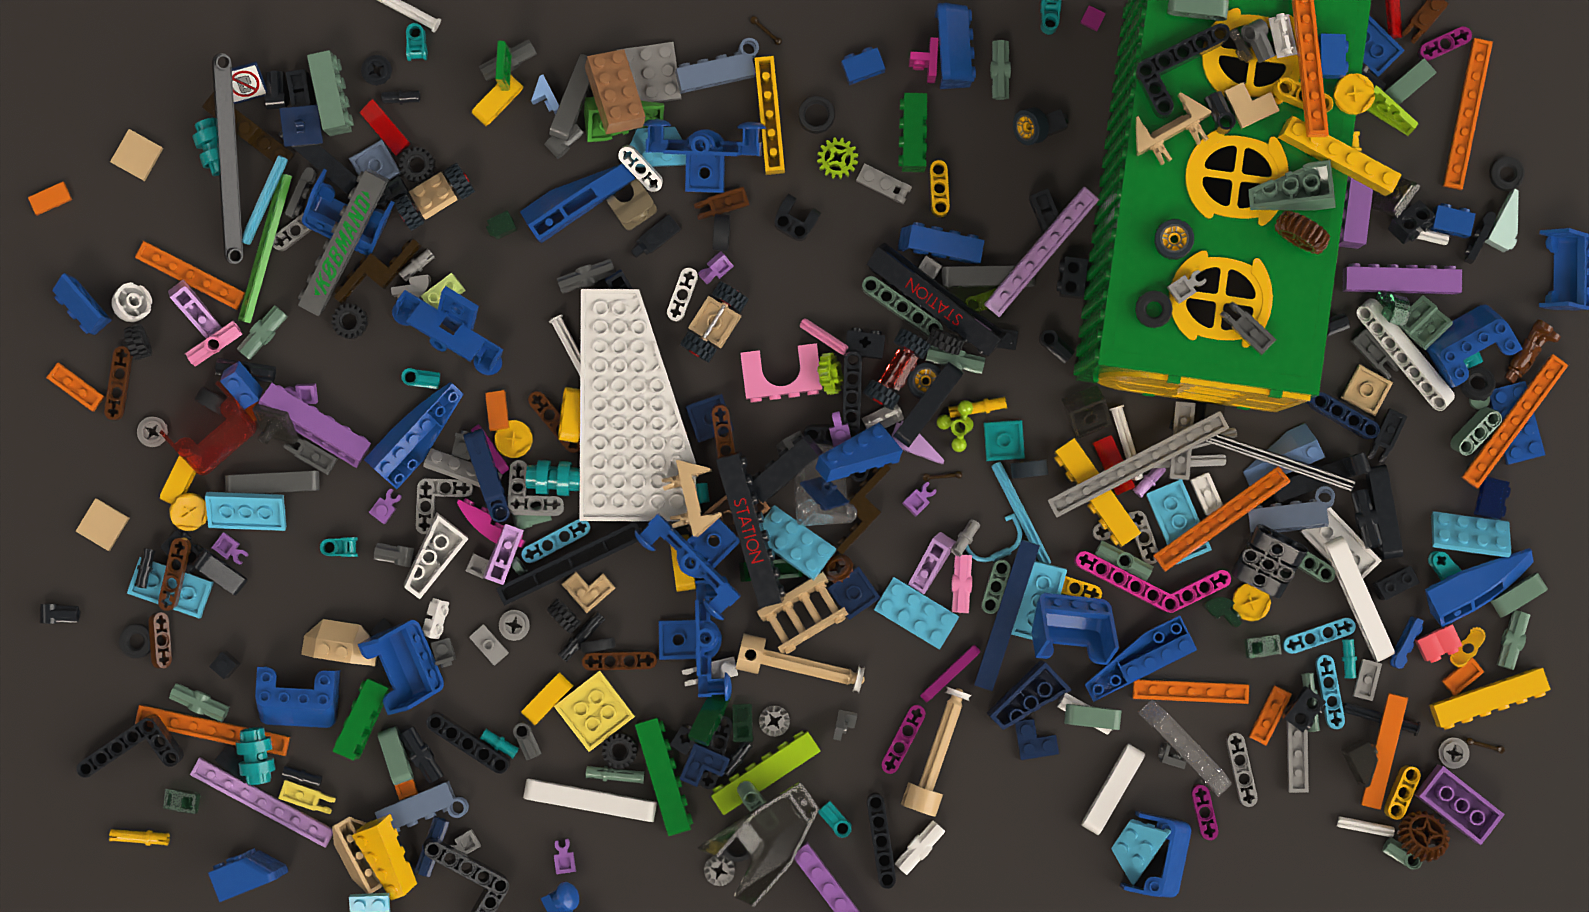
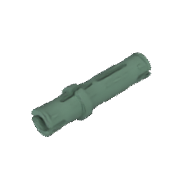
(1308, 681)
(614, 774)

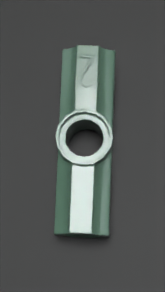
(1000, 70)
(262, 332)
(962, 361)
(1135, 566)
(1513, 639)
(199, 702)

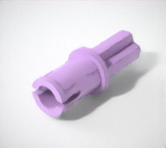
(1149, 481)

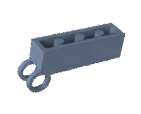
(718, 71)
(1293, 516)
(423, 805)

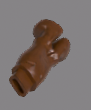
(1524, 359)

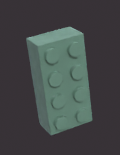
(329, 93)

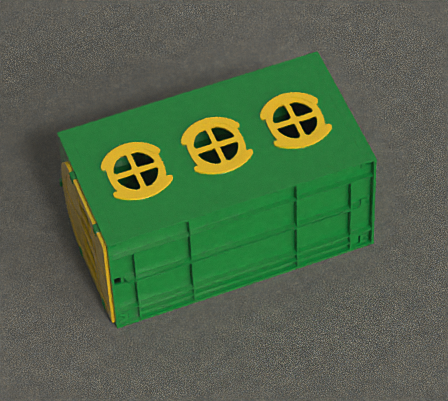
(1140, 195)

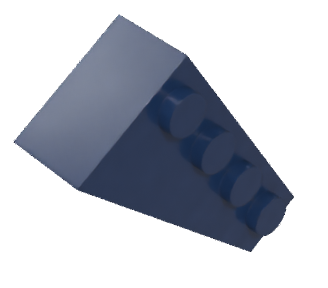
(1028, 695)

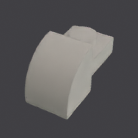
(417, 286)

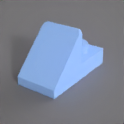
(542, 92)

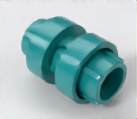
(207, 140)
(547, 477)
(254, 748)

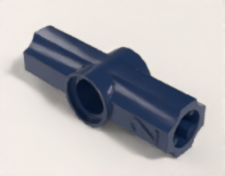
(437, 830)

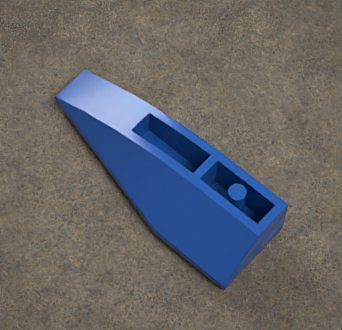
(571, 201)
(413, 436)
(1475, 586)
(1145, 655)

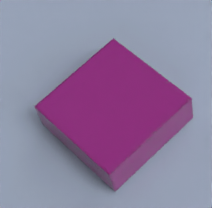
(1092, 18)

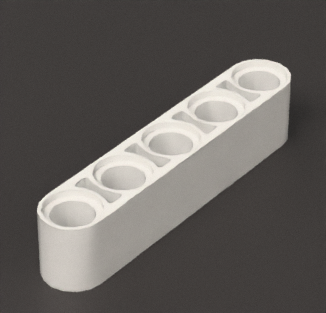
(1113, 789)

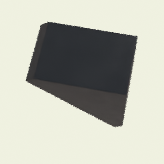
(618, 281)

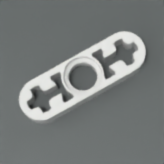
(641, 160)
(682, 310)

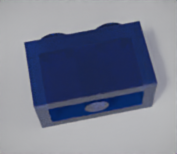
(1492, 498)

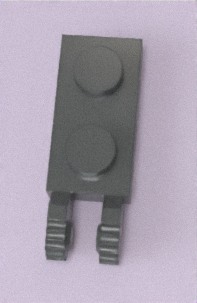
(301, 192)
(1249, 329)
(1374, 352)
(313, 456)

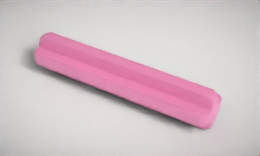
(824, 336)

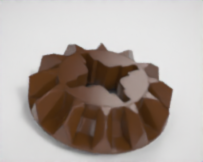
(831, 568)

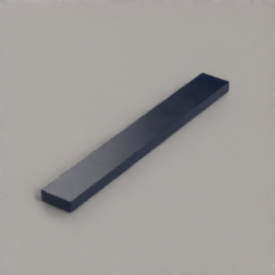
(1007, 615)

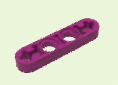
(950, 673)
(906, 740)

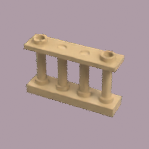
(803, 593)

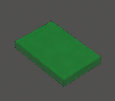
(503, 66)

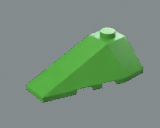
(594, 126)

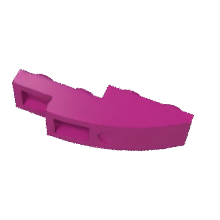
(482, 521)

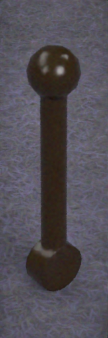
(754, 20)
(958, 474)
(1500, 749)

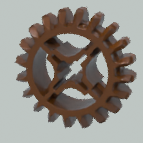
(1302, 232)
(1428, 833)

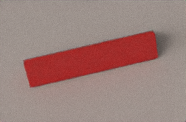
(1393, 16)
(384, 127)
(1109, 457)

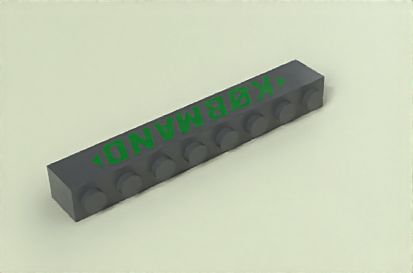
(343, 242)

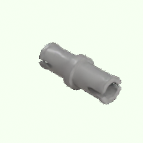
(416, 265)
(965, 537)

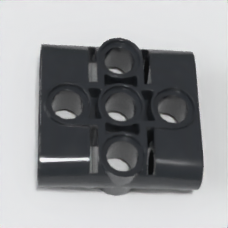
(1262, 543)

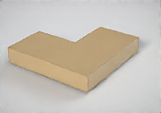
(1250, 111)
(588, 595)

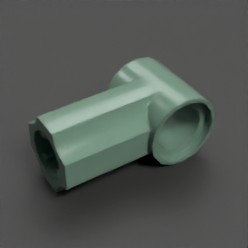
(526, 521)
(1394, 850)

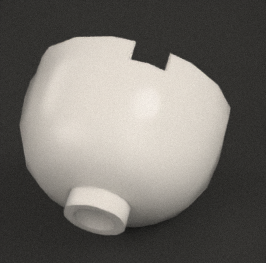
(131, 302)

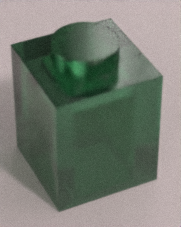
(501, 225)

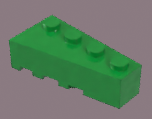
(914, 132)
(361, 719)

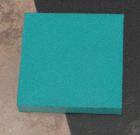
(1004, 440)

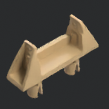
(1190, 121)
(692, 516)

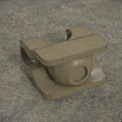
(636, 210)

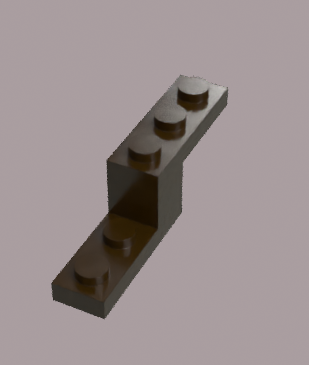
(253, 134)
(377, 270)
(865, 509)

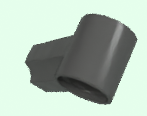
(1256, 35)
(559, 147)
(398, 555)
(527, 742)

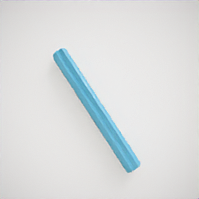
(264, 200)

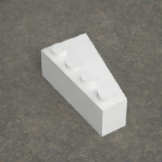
(435, 553)

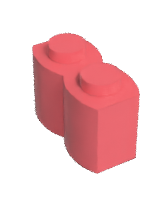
(1438, 643)

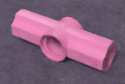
(204, 350)
(961, 583)

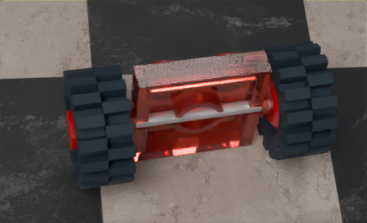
(898, 369)

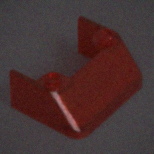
(220, 442)

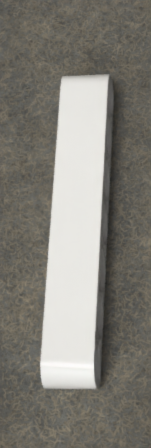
(1406, 355)
(1359, 599)
(590, 800)

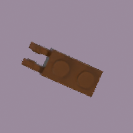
(1425, 17)
(723, 203)

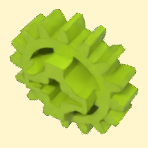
(827, 165)
(830, 373)

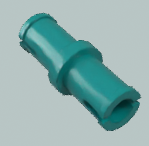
(1349, 658)
(499, 743)

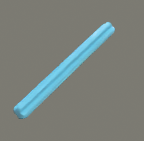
(1020, 511)

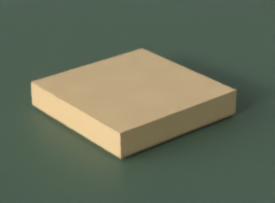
(136, 155)
(1366, 390)
(102, 524)

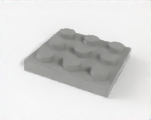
(654, 72)

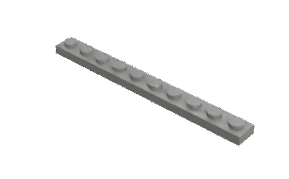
(1138, 464)

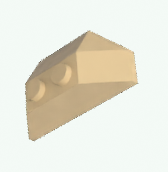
(336, 642)
(352, 856)

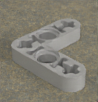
(436, 491)
(521, 497)
(1143, 527)

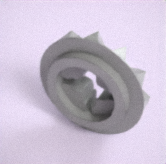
(144, 434)
(506, 630)
(772, 730)
(1460, 747)
(710, 873)

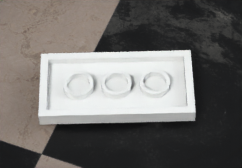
(1364, 558)

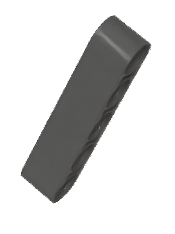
(571, 102)
(977, 276)
(273, 482)

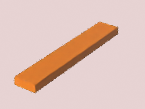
(191, 275)
(1191, 691)
(1386, 746)

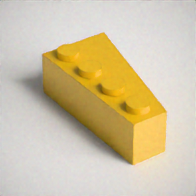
(385, 856)

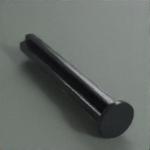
(1377, 716)

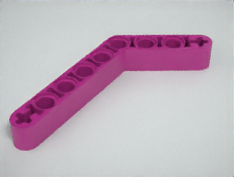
(1145, 587)

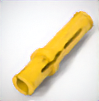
(981, 406)
(139, 837)

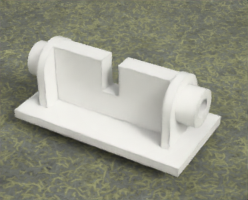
(1282, 35)
(884, 416)
(434, 627)

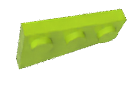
(1391, 112)

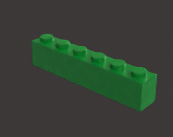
(663, 777)

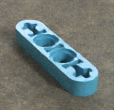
(557, 543)
(1318, 634)
(1332, 691)

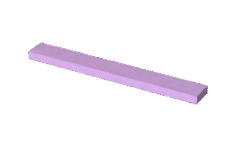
(1041, 251)
(262, 802)

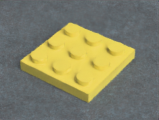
(594, 711)

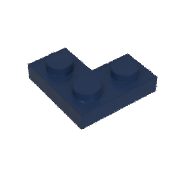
(1032, 746)
(701, 760)

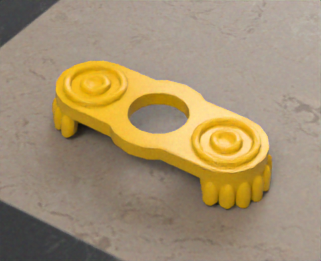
(1475, 638)

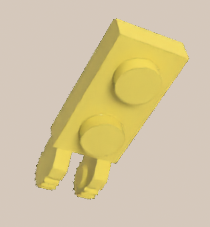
(304, 796)

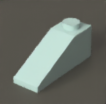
(1506, 224)

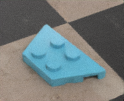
(656, 159)
(1138, 847)

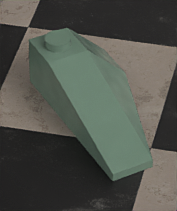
(1298, 190)

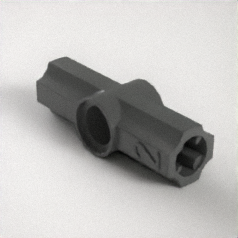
(519, 54)
(586, 276)

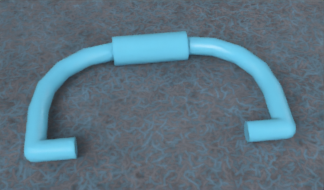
(1004, 552)

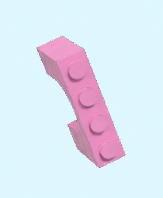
(758, 387)

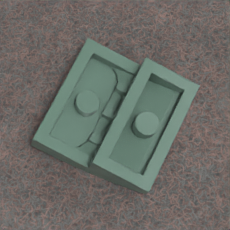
(1425, 323)

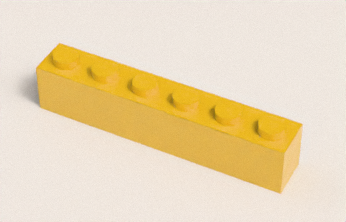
(769, 115)
(1342, 157)
(1107, 506)
(1490, 697)

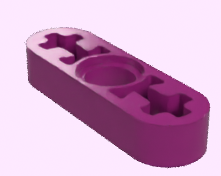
(1460, 42)
(499, 462)
(1206, 797)

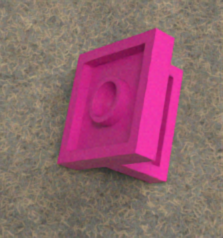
(928, 60)

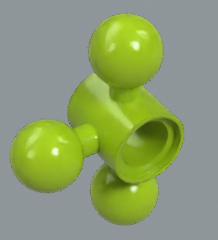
(944, 422)

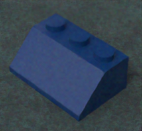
(80, 304)

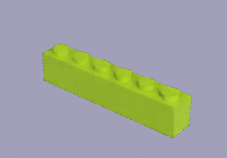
(767, 771)

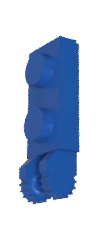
(1406, 642)

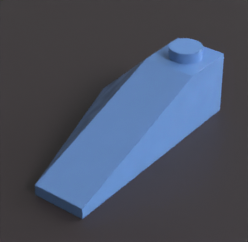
(1296, 444)

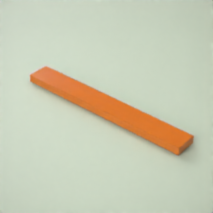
(1310, 68)
(1467, 114)
(1514, 421)
(1221, 518)
(207, 728)

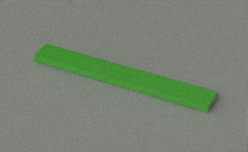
(264, 249)

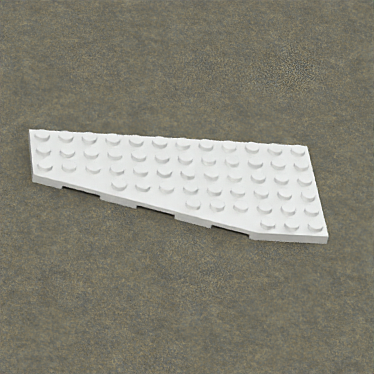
(626, 414)

